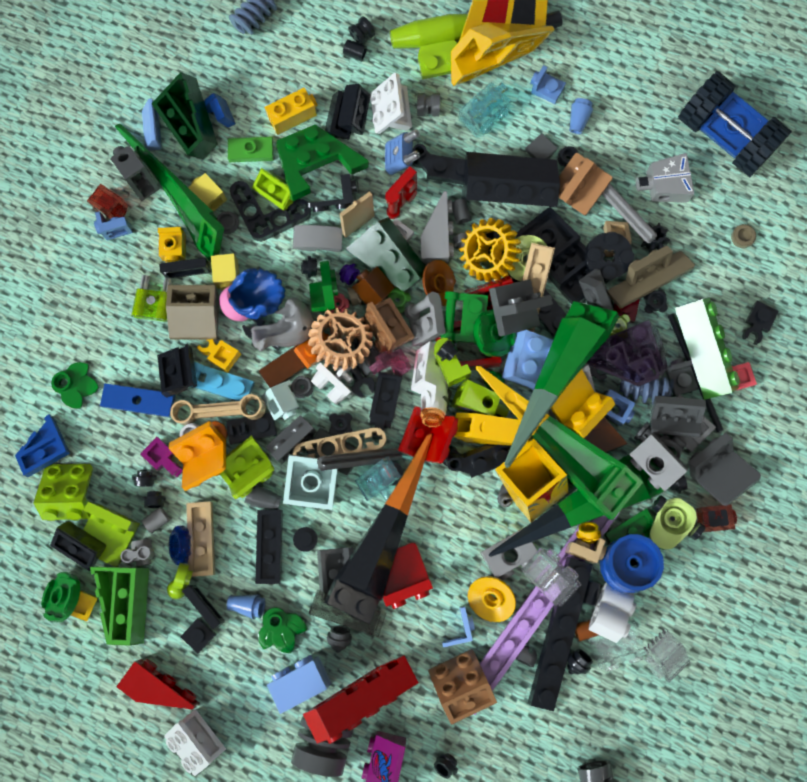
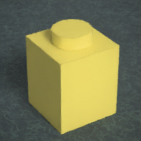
(208, 192)
(224, 270)

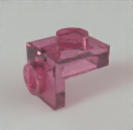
(395, 360)

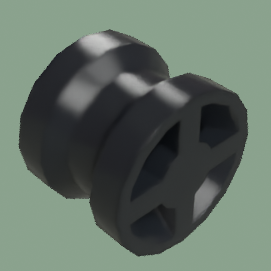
(361, 30)

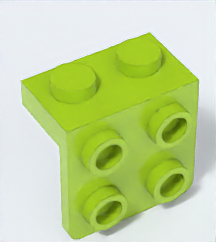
(246, 467)
(63, 492)

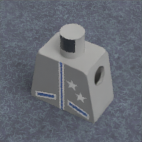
(668, 180)

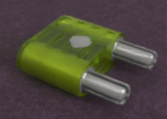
(150, 303)

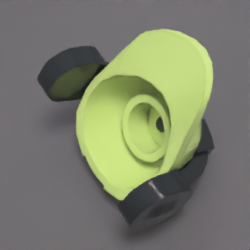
(673, 522)

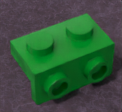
(323, 292)

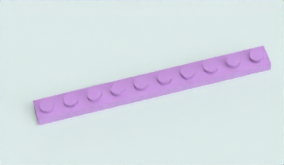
(526, 621)

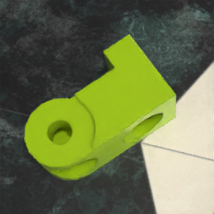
(451, 370)

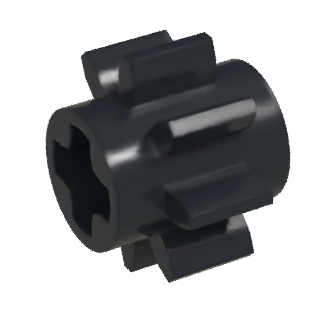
(660, 239)

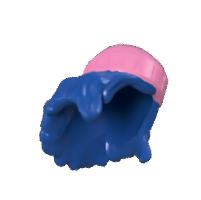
(252, 295)

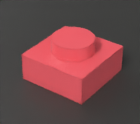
(745, 375)

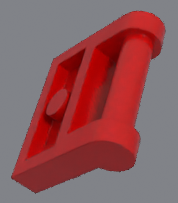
(400, 192)

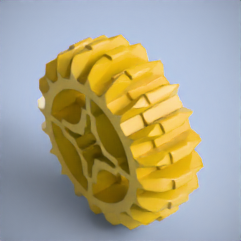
(478, 238)

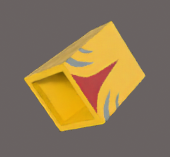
(534, 480)

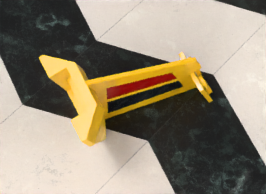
(497, 35)

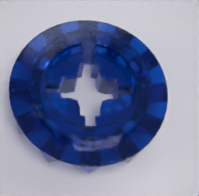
(179, 544)

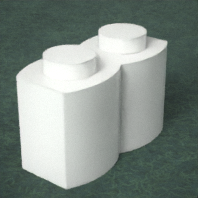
(612, 614)

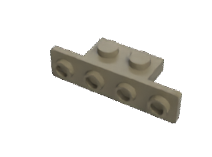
(650, 274)

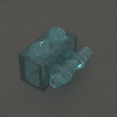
(485, 109)

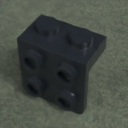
(349, 189)

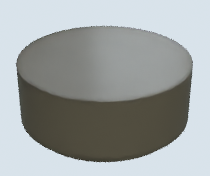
(743, 236)

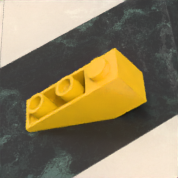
(486, 429)

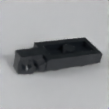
(385, 401)

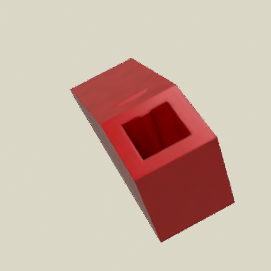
(149, 686)

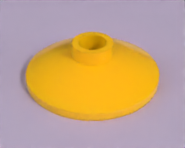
(489, 607)

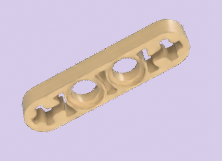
(339, 442)

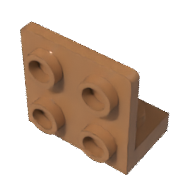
(462, 686)

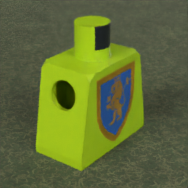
(470, 397)

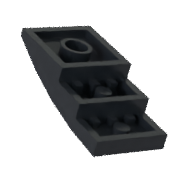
(569, 255)

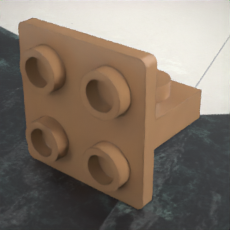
(582, 183)
(387, 325)

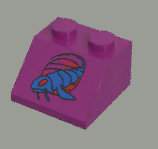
(386, 758)

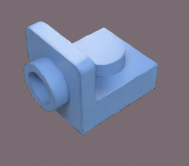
(546, 86)
(113, 228)

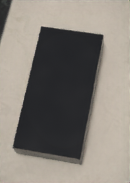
(185, 268)
(203, 606)

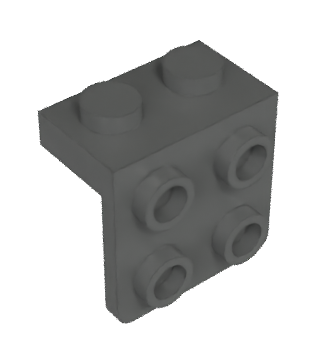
(722, 470)

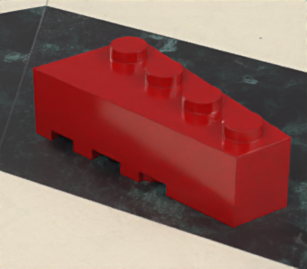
(360, 700)

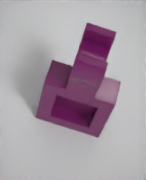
(160, 456)

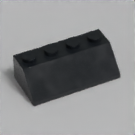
(511, 179)

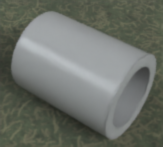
(155, 520)

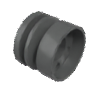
(321, 757)

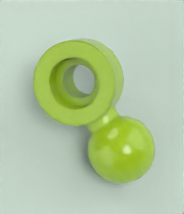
(179, 583)

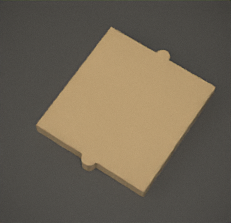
(357, 214)

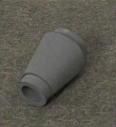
(263, 498)

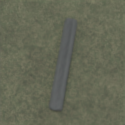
(357, 458)

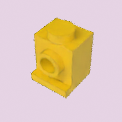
(172, 235)

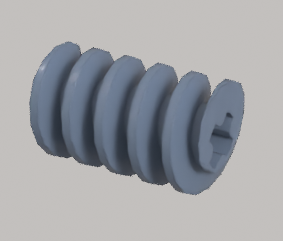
(250, 13)
(648, 390)

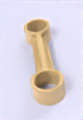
(218, 409)

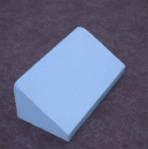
(151, 127)

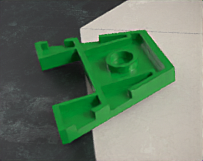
(311, 150)

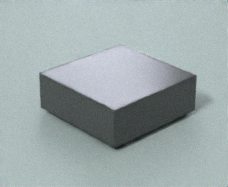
(541, 147)

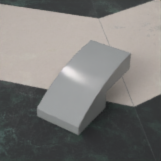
(317, 237)

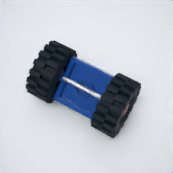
(733, 124)

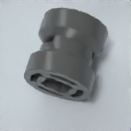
(428, 104)

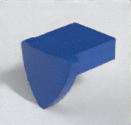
(221, 110)

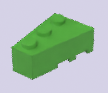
(122, 602)

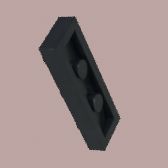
(269, 547)

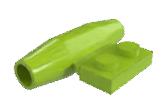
(435, 39)

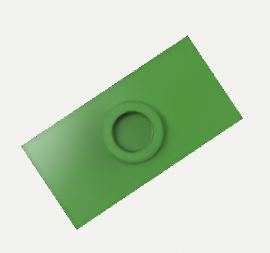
(250, 149)

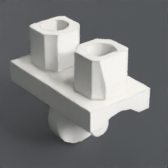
(340, 390)

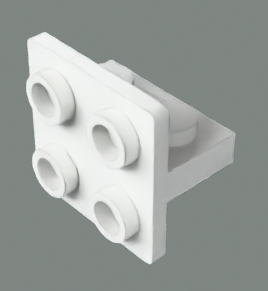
(391, 105)
(194, 743)

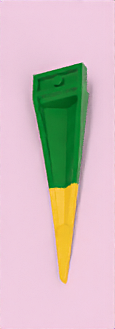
(592, 471)

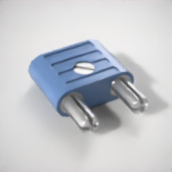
(400, 152)

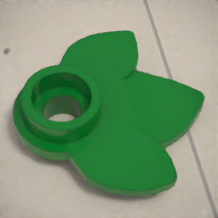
(77, 387)
(283, 632)

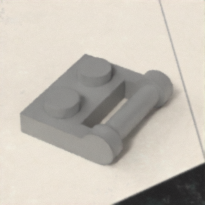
(429, 326)

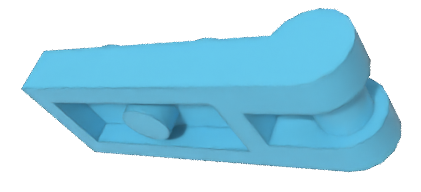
(222, 383)

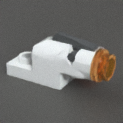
(431, 385)

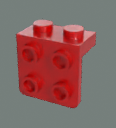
(417, 432)
(407, 577)

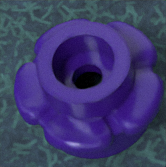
(348, 273)

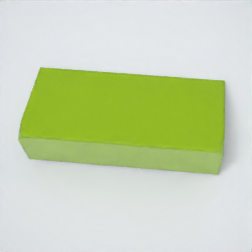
(273, 188)

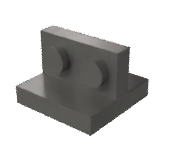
(517, 306)

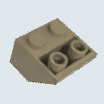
(192, 312)

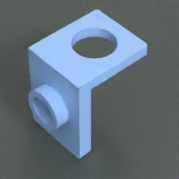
(468, 627)

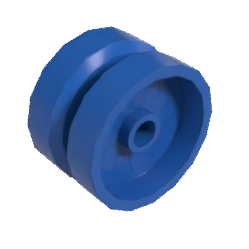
(646, 562)

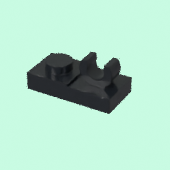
(243, 428)

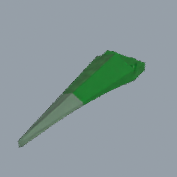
(574, 344)

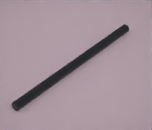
(680, 337)

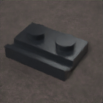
(176, 370)

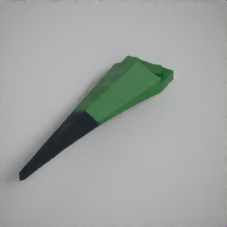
(575, 511)

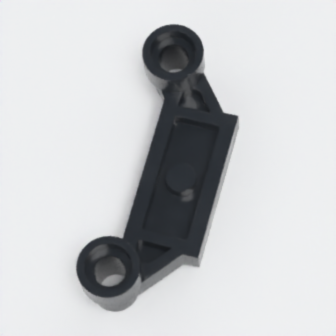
(440, 167)
(477, 460)

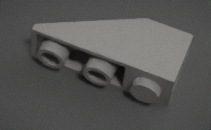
(436, 234)

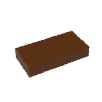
(282, 368)

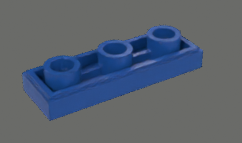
(125, 398)

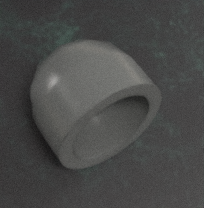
(527, 658)

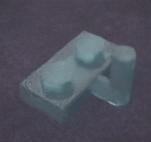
(378, 479)

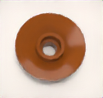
(438, 278)

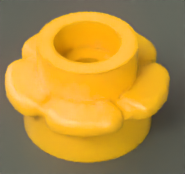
(588, 532)

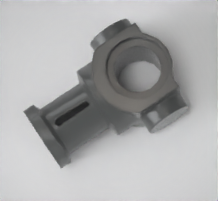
(675, 442)

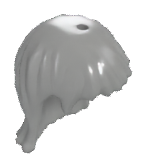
(288, 331)

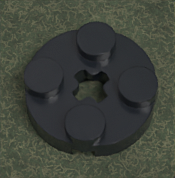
(611, 242)

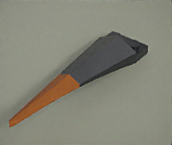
(366, 572)

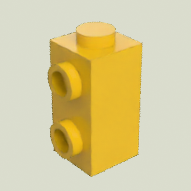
(291, 110)

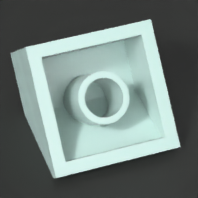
(308, 484)

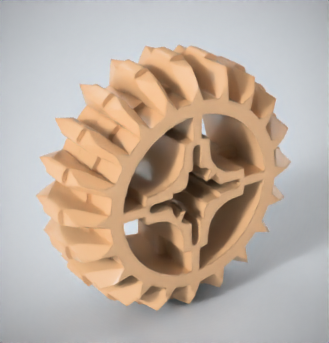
(354, 329)

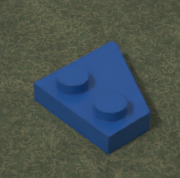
(42, 448)

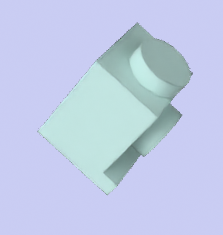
(281, 401)

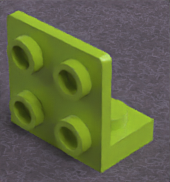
(111, 529)

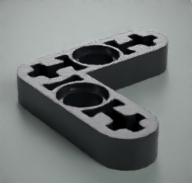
(260, 219)

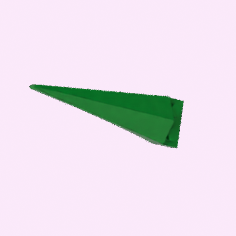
(196, 215)

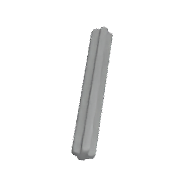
(629, 214)

